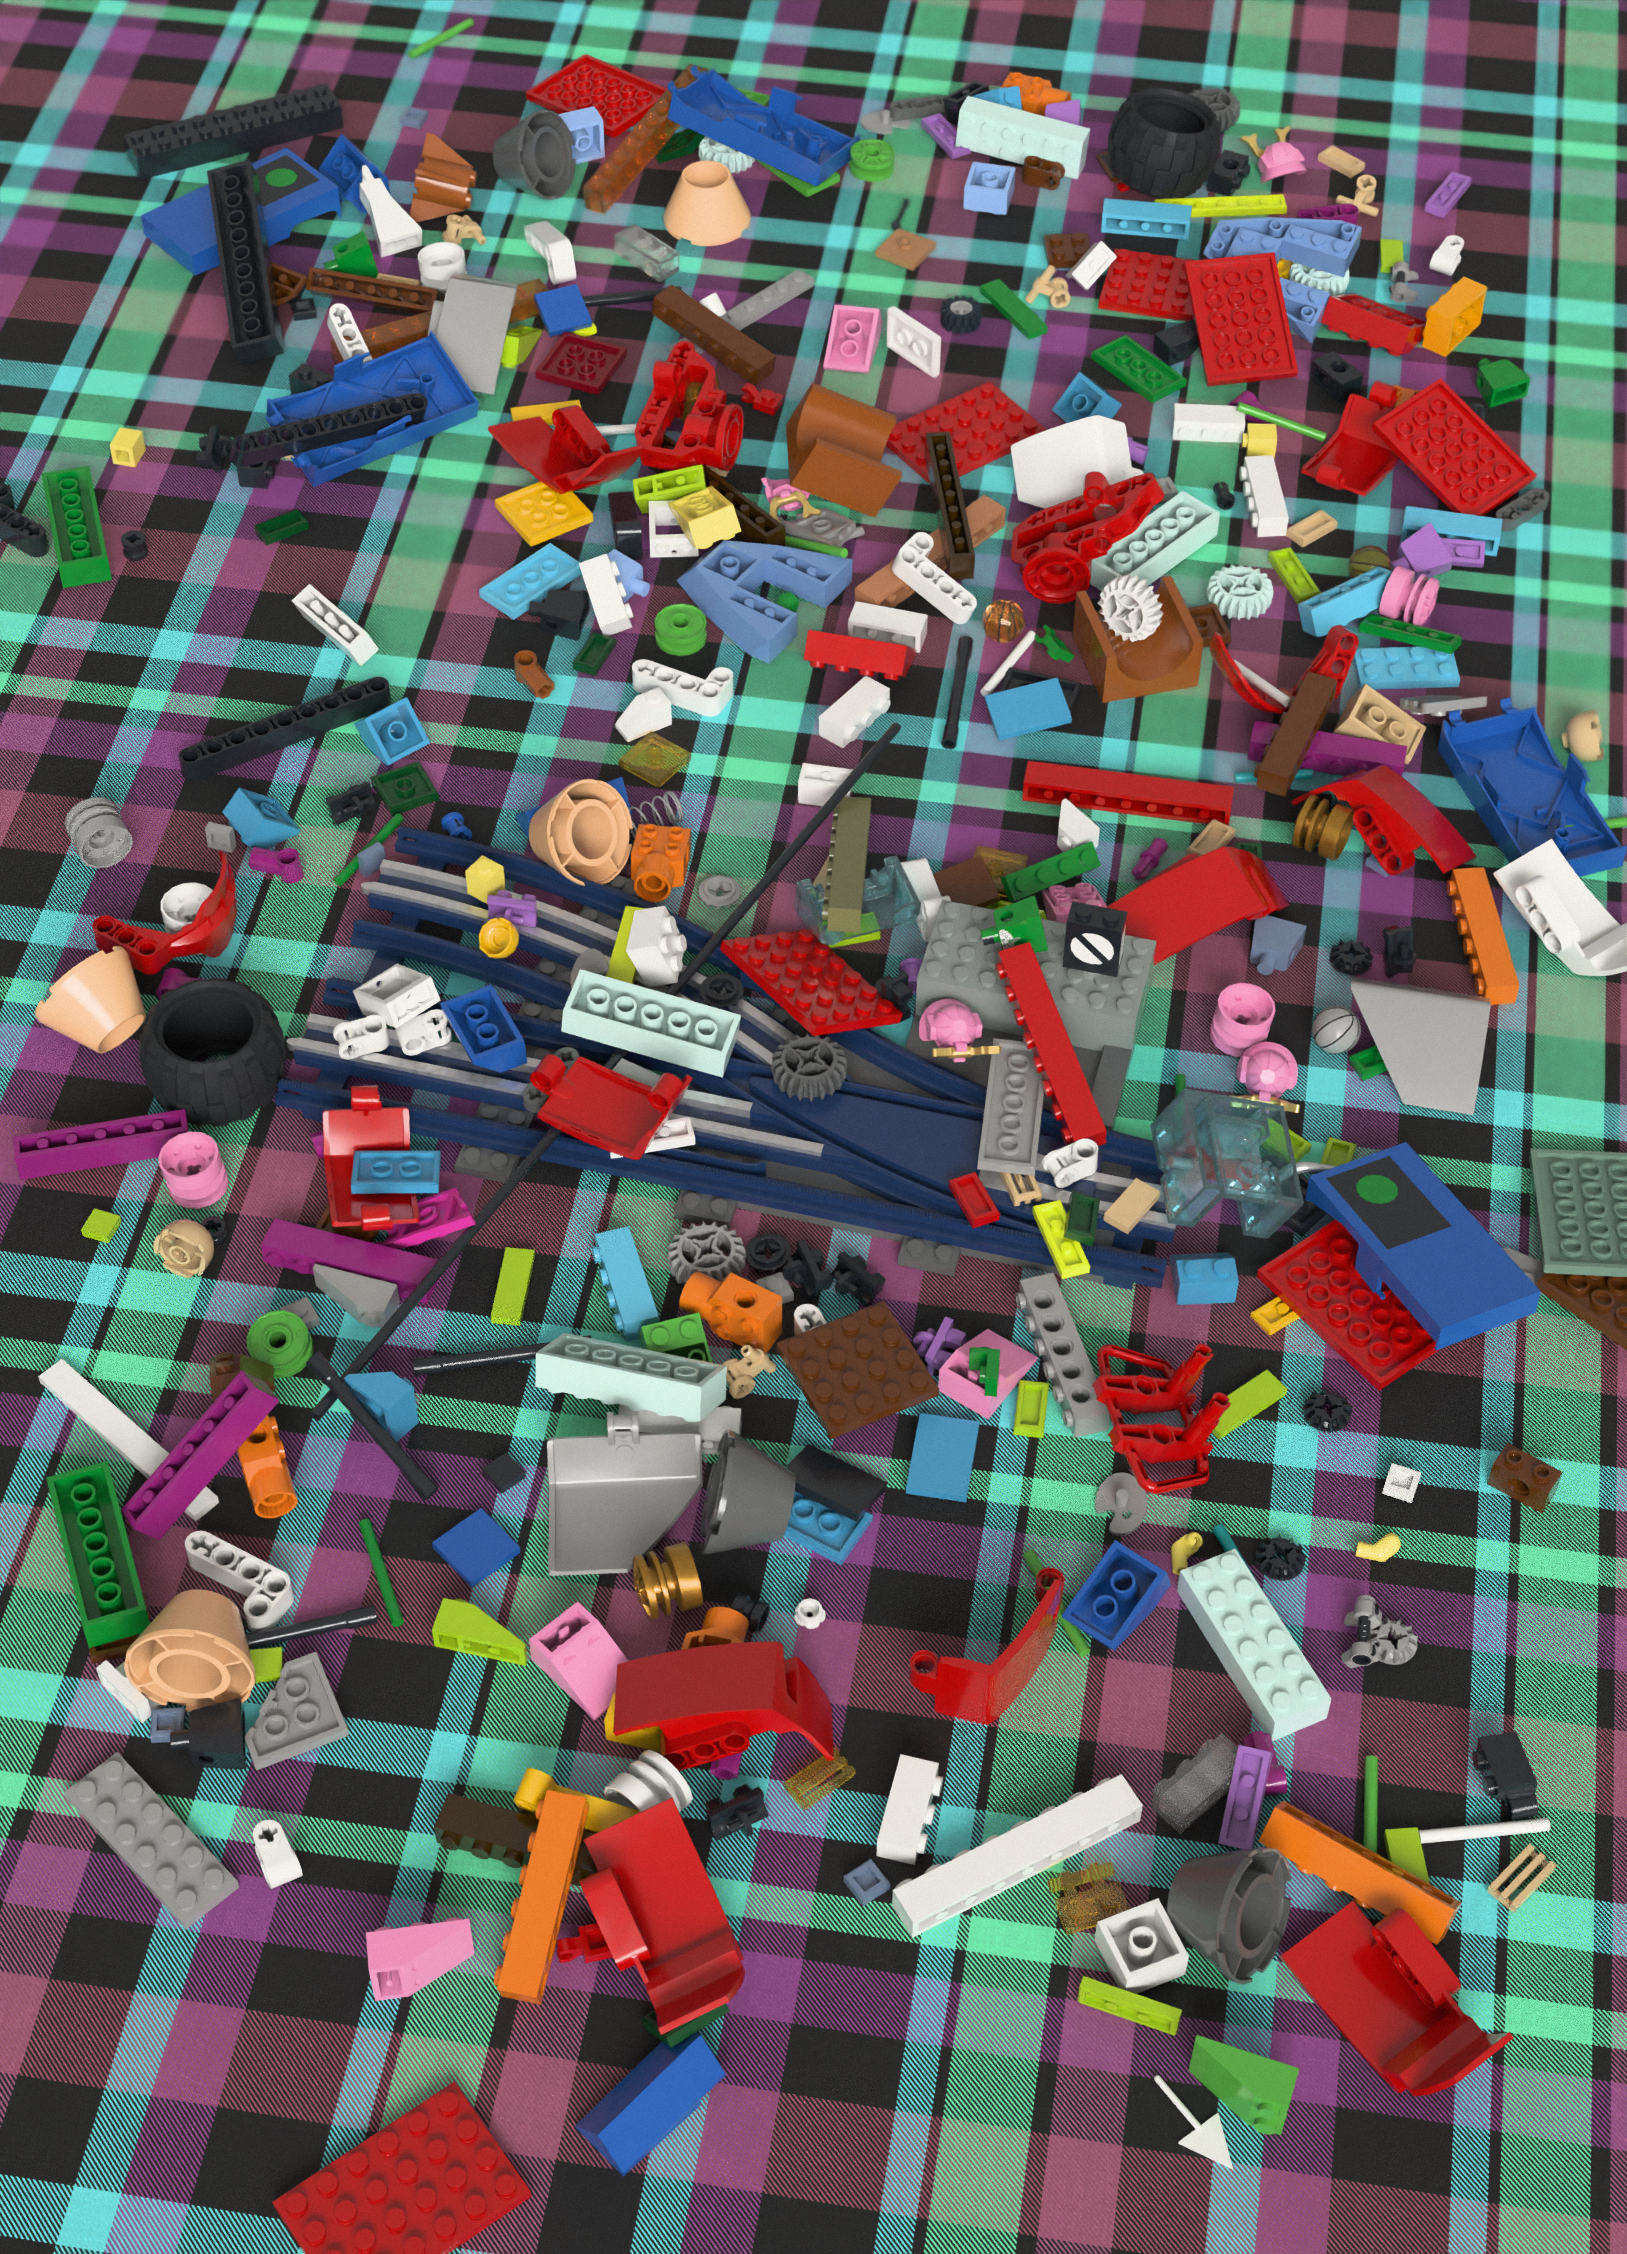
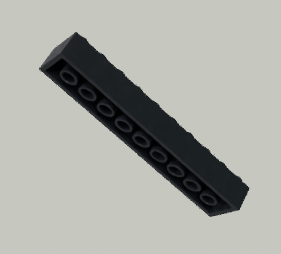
(233, 131)
(245, 262)

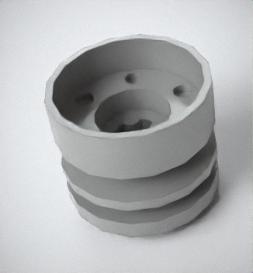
(98, 832)

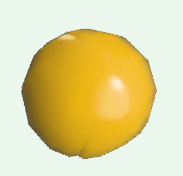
(498, 938)

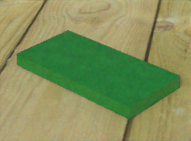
(1138, 369)

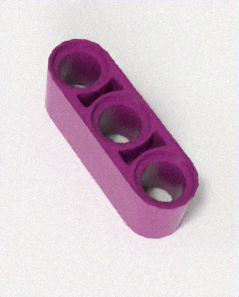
(1342, 212)

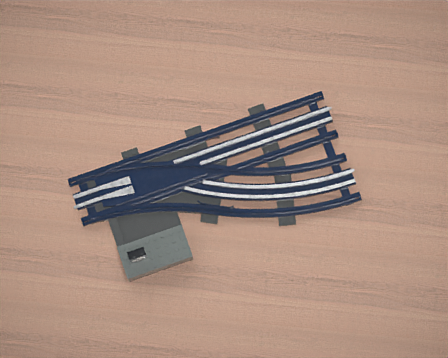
(854, 1162)

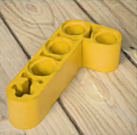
(601, 1812)

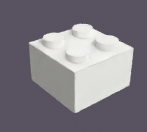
(656, 946)
(1141, 1947)

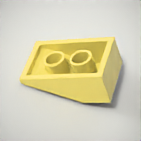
(705, 517)

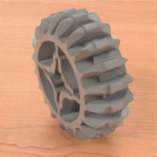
(703, 1248)

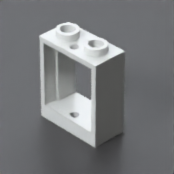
(664, 544)
(399, 996)

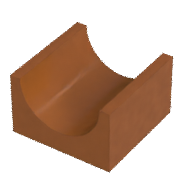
(839, 450)
(1145, 667)

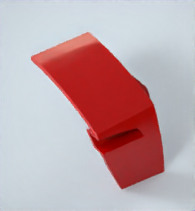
(1401, 816)
(1199, 899)
(663, 1914)

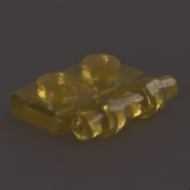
(1086, 1908)

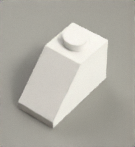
(645, 714)
(1075, 828)

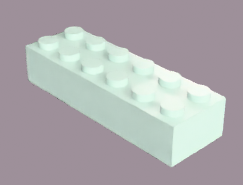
(1019, 134)
(1158, 542)
(651, 1023)
(631, 1377)
(1253, 1645)

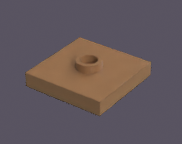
(905, 249)

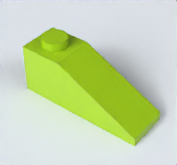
(519, 344)
(668, 486)
(472, 1631)

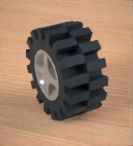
(960, 315)

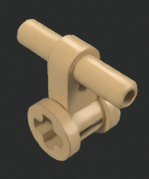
(1363, 195)
(462, 227)
(1055, 289)
(746, 1369)

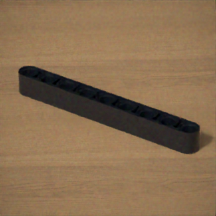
(325, 430)
(284, 729)

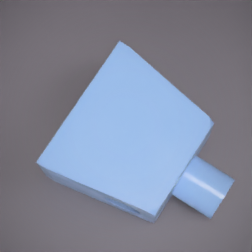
(630, 575)

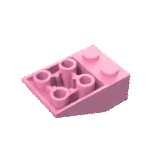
(1059, 899)
(963, 1384)
(579, 1658)
(415, 1955)

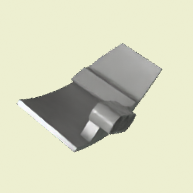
(474, 327)

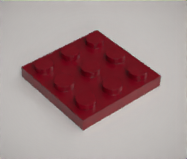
(581, 363)

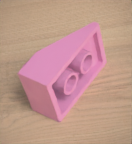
(853, 339)

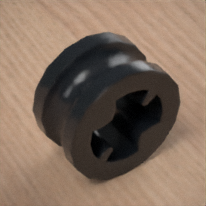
(219, 1225)

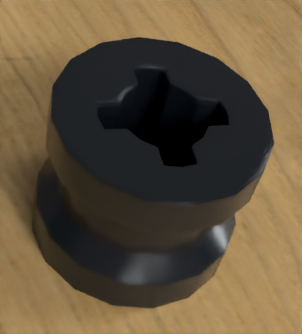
(134, 545)

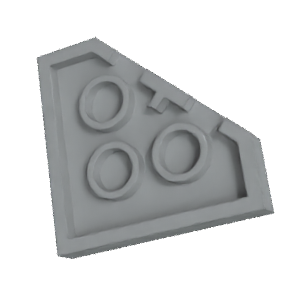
(296, 1715)

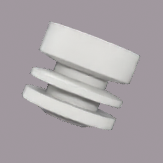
(439, 263)
(181, 905)
(649, 1783)

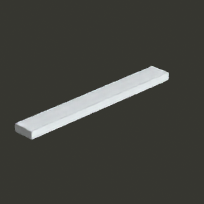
(114, 1427)

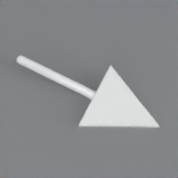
(1206, 2138)

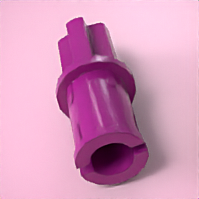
(1149, 859)

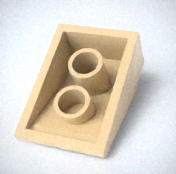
(1376, 718)

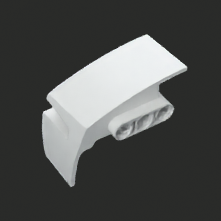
(1565, 912)

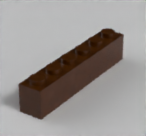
(372, 291)
(713, 334)
(1295, 733)

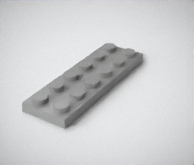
(1011, 1111)
(151, 1840)

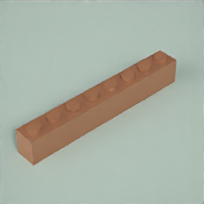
(888, 590)

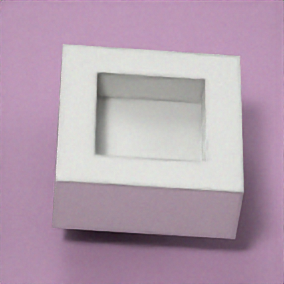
(1401, 1483)

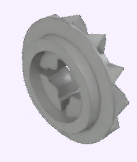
(709, 889)
(1405, 1647)

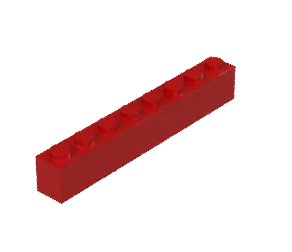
(1127, 793)
(1050, 1045)

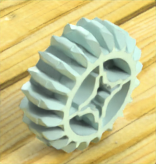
(714, 151)
(1319, 279)
(1240, 592)

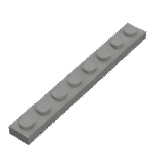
(763, 302)

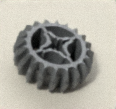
(1222, 103)
(809, 1074)

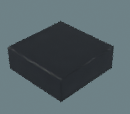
(303, 309)
(504, 1472)

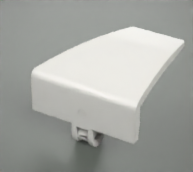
(1054, 462)

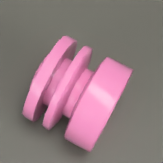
(1413, 598)
(1241, 1018)
(193, 1170)

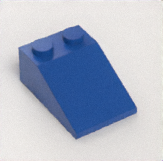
(1117, 1596)

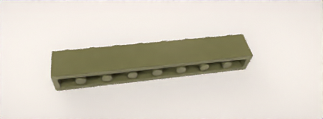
(847, 865)

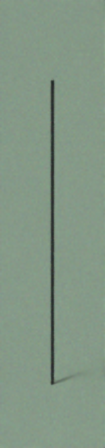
(553, 1133)

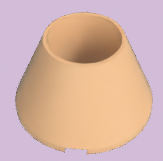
(706, 206)
(583, 831)
(96, 1002)
(193, 1653)

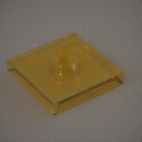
(654, 759)
(1000, 864)

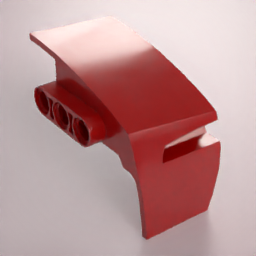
(570, 456)
(718, 1698)
(1392, 1999)

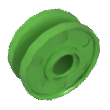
(872, 160)
(680, 629)
(276, 1327)

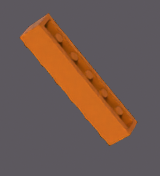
(1482, 935)
(1357, 1870)
(542, 1898)

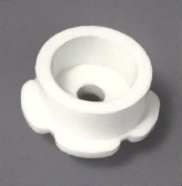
(813, 1607)

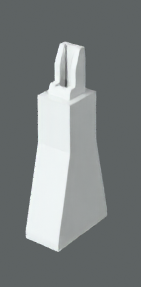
(391, 224)

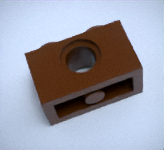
(1524, 1478)

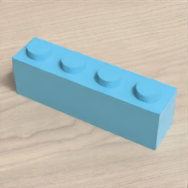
(1146, 218)
(1454, 526)
(1344, 602)
(625, 1281)

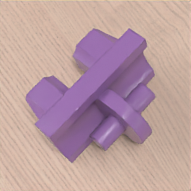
(515, 910)
(937, 1345)

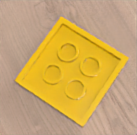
(542, 513)

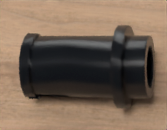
(1225, 499)

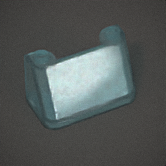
(886, 903)

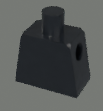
(562, 612)
(214, 1736)

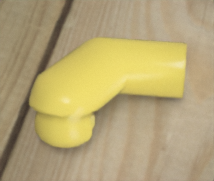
(1183, 1549)
(1380, 1550)

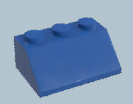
(486, 1030)

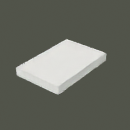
(913, 341)

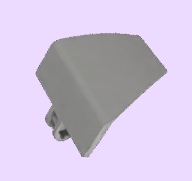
(1427, 1041)
(617, 1494)

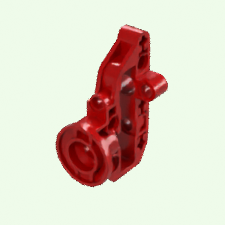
(711, 430)
(1062, 540)

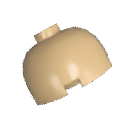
(1584, 736)
(185, 1247)

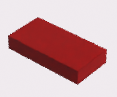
(974, 1200)

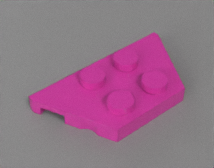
(438, 1217)

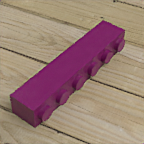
(1335, 752)
(96, 1144)
(302, 1247)
(200, 1455)

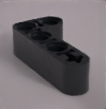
(625, 524)
(18, 529)

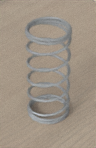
(668, 809)

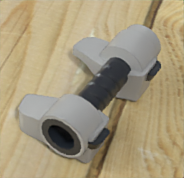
(1399, 291)
(1365, 1617)

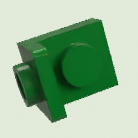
(988, 1363)

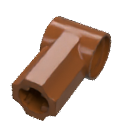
(532, 675)

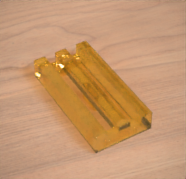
(824, 1790)

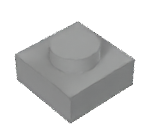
(1168, 487)
(220, 837)
(778, 1285)
(305, 1311)

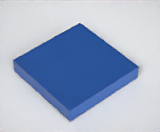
(563, 310)
(476, 1547)

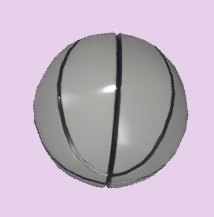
(1336, 1029)

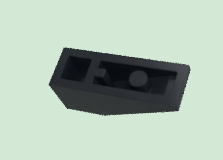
(1176, 343)

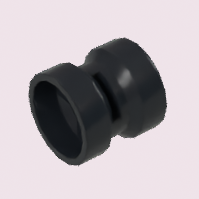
(755, 1612)

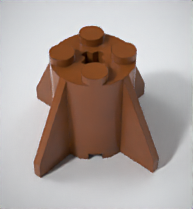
(441, 182)

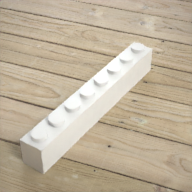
(1016, 1855)

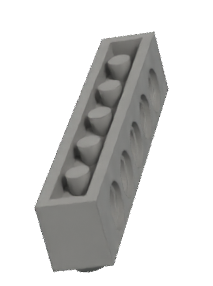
(1048, 1312)

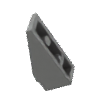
(362, 1297)

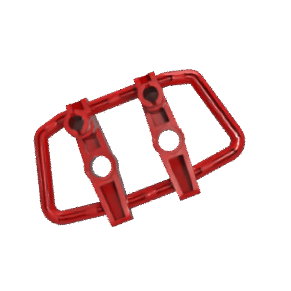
(1156, 1395)

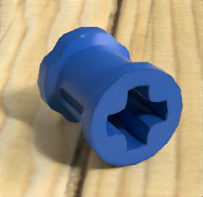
(454, 828)

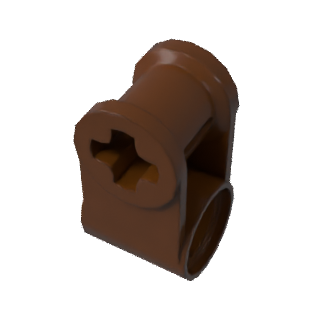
(1040, 172)

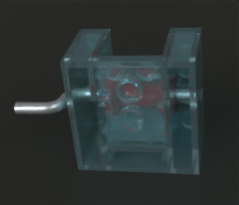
(1228, 1150)

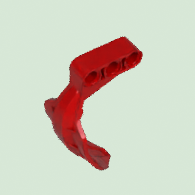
(1332, 651)
(153, 949)

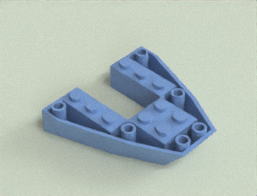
(1309, 242)
(730, 572)

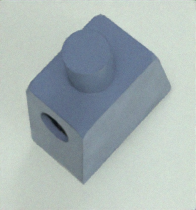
(1275, 943)

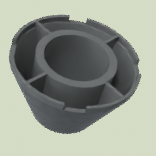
(537, 155)
(745, 1497)
(1232, 1908)

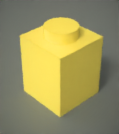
(1260, 439)
(127, 447)
(484, 878)

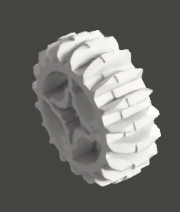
(1130, 608)

